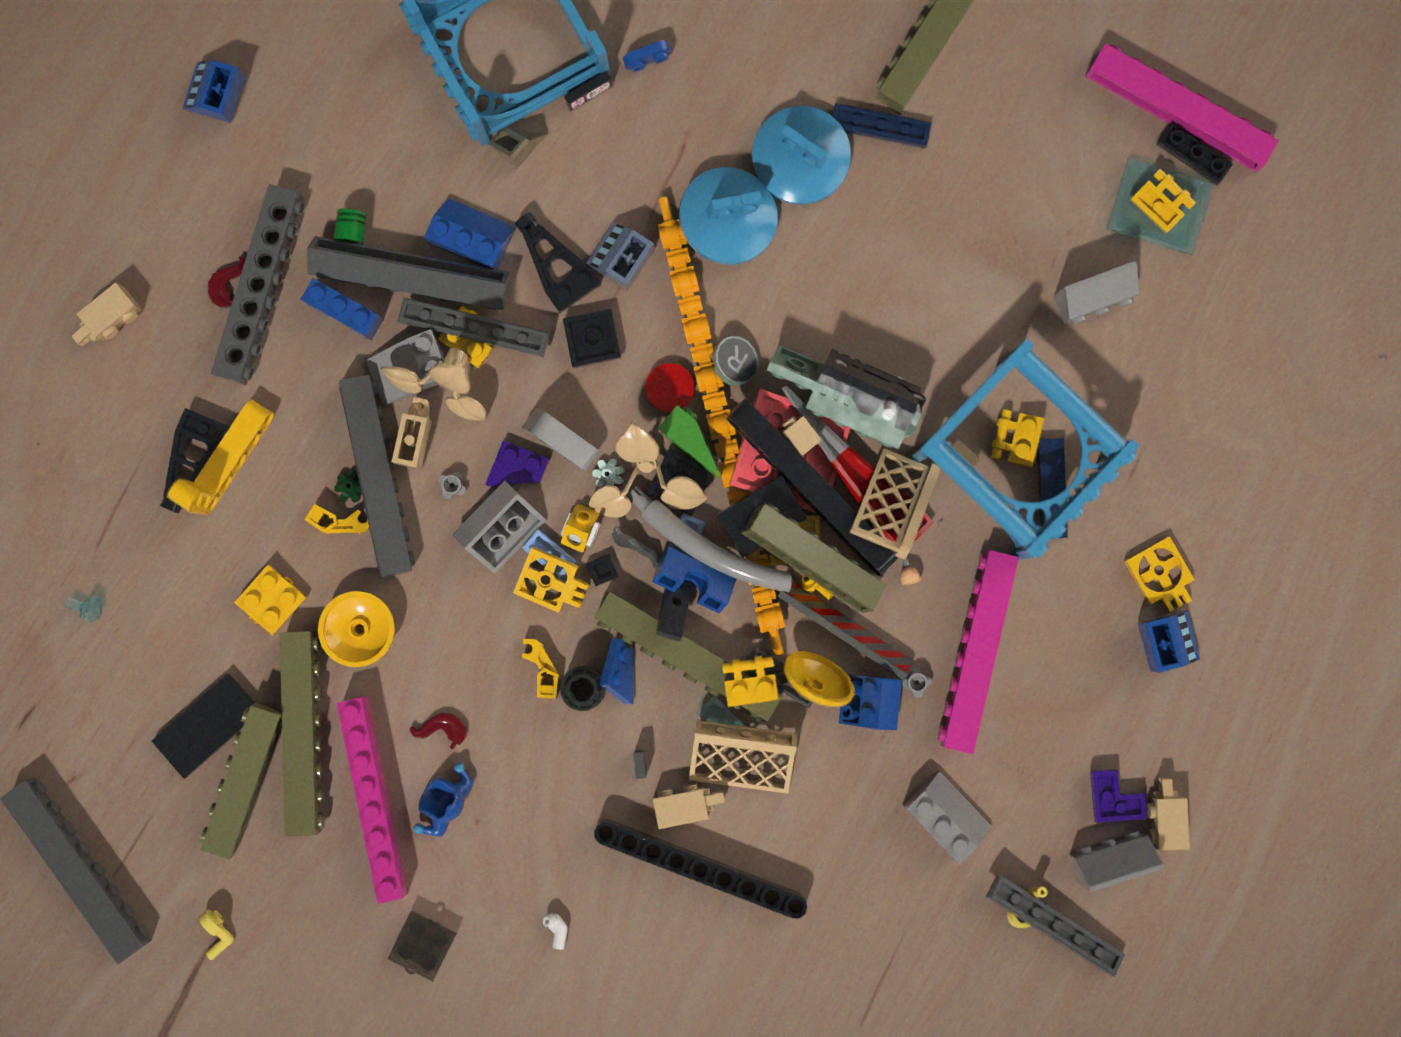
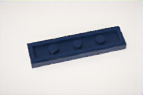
(882, 125)
(1051, 474)

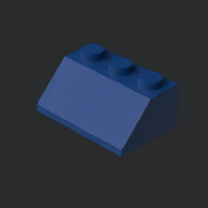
(469, 234)

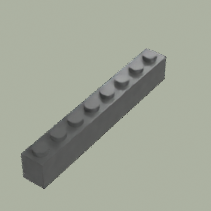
(408, 273)
(375, 477)
(76, 869)

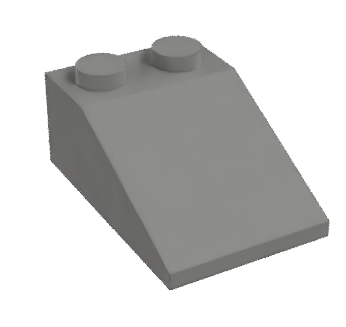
(415, 354)

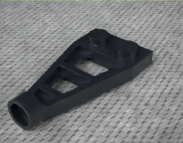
(571, 288)
(191, 426)

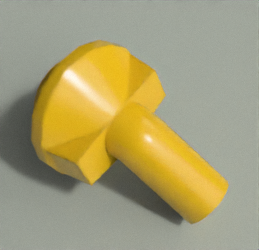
(810, 586)

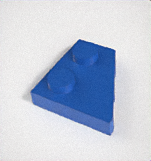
(618, 671)

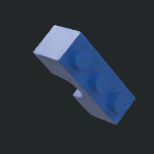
(342, 309)
(713, 586)

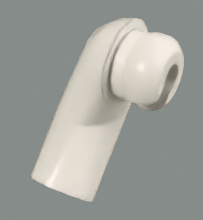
(558, 927)

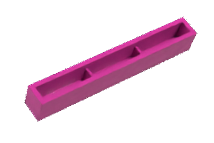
(1186, 109)
(978, 652)
(372, 799)

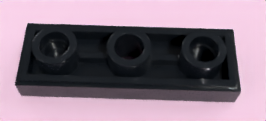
(1181, 146)
(673, 617)

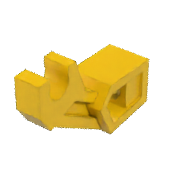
(347, 525)
(545, 664)

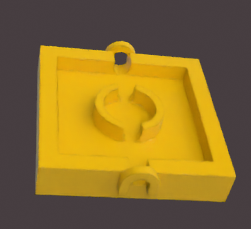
(270, 599)

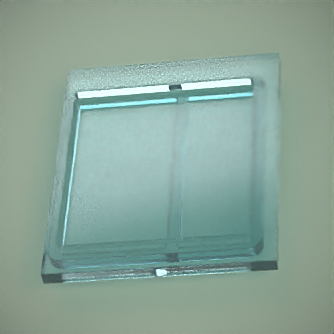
(1131, 221)

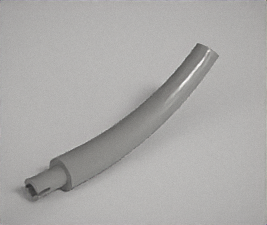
(705, 551)

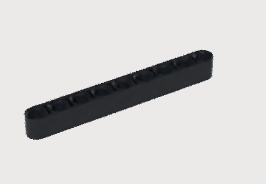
(808, 484)
(709, 878)

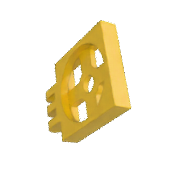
(568, 589)
(1170, 591)

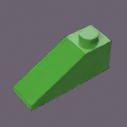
(688, 435)

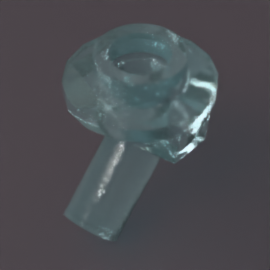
(86, 608)

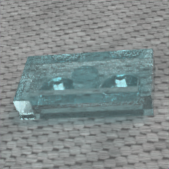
(717, 712)

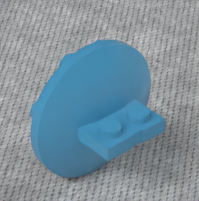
(801, 155)
(728, 216)

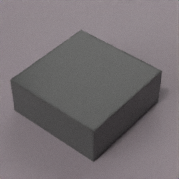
(640, 765)

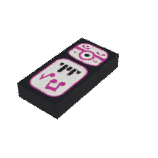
(588, 91)

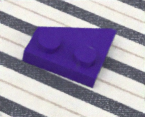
(516, 466)

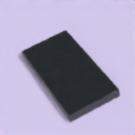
(204, 726)

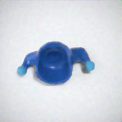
(443, 802)

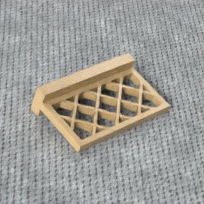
(913, 514)
(744, 740)

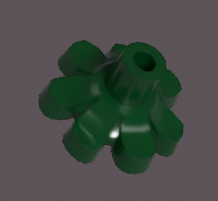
(346, 492)

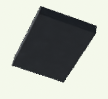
(736, 515)

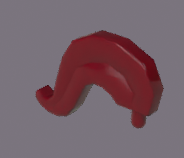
(219, 281)
(446, 722)

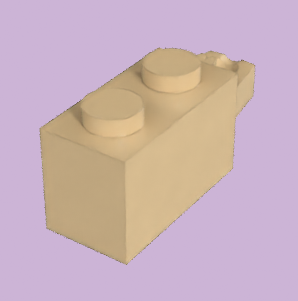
(106, 315)
(413, 435)
(685, 806)
(1168, 818)

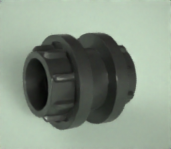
(571, 698)

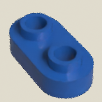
(639, 58)

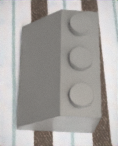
(1098, 294)
(499, 527)
(948, 817)
(1115, 861)

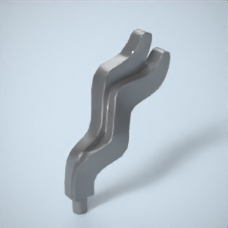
(629, 542)

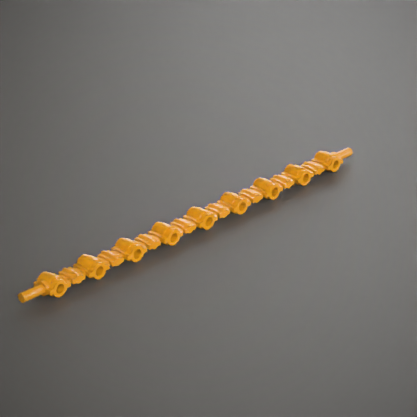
(697, 332)

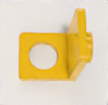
(580, 524)

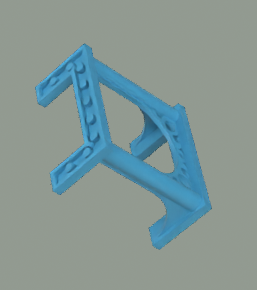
(429, 16)
(1027, 537)

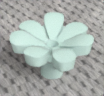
(614, 473)

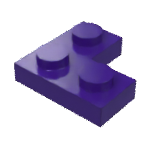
(1109, 803)

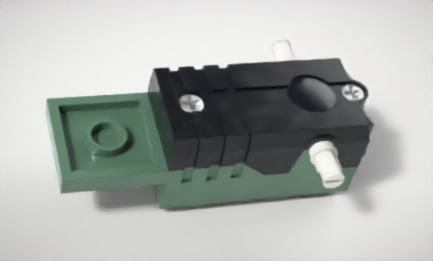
(854, 394)

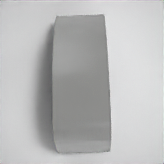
(560, 439)

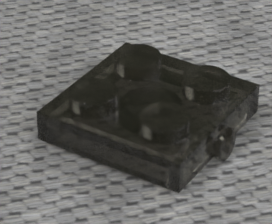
(422, 946)

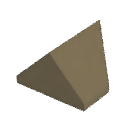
(516, 144)

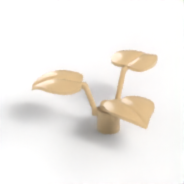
(447, 373)
(640, 447)

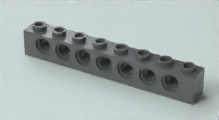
(253, 272)

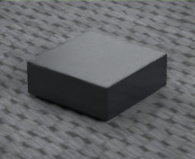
(602, 570)

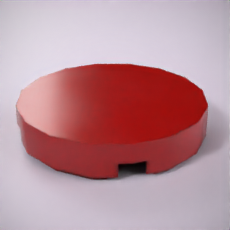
(669, 386)

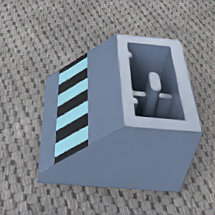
(621, 255)

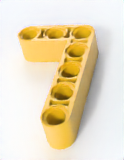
(225, 461)

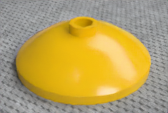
(339, 633)
(818, 679)

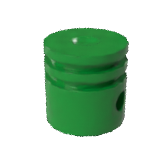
(350, 226)

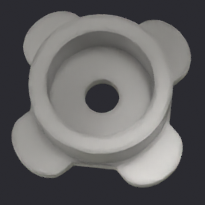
(445, 482)
(924, 681)

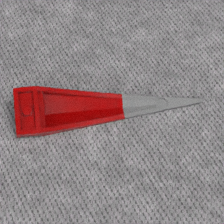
(854, 469)

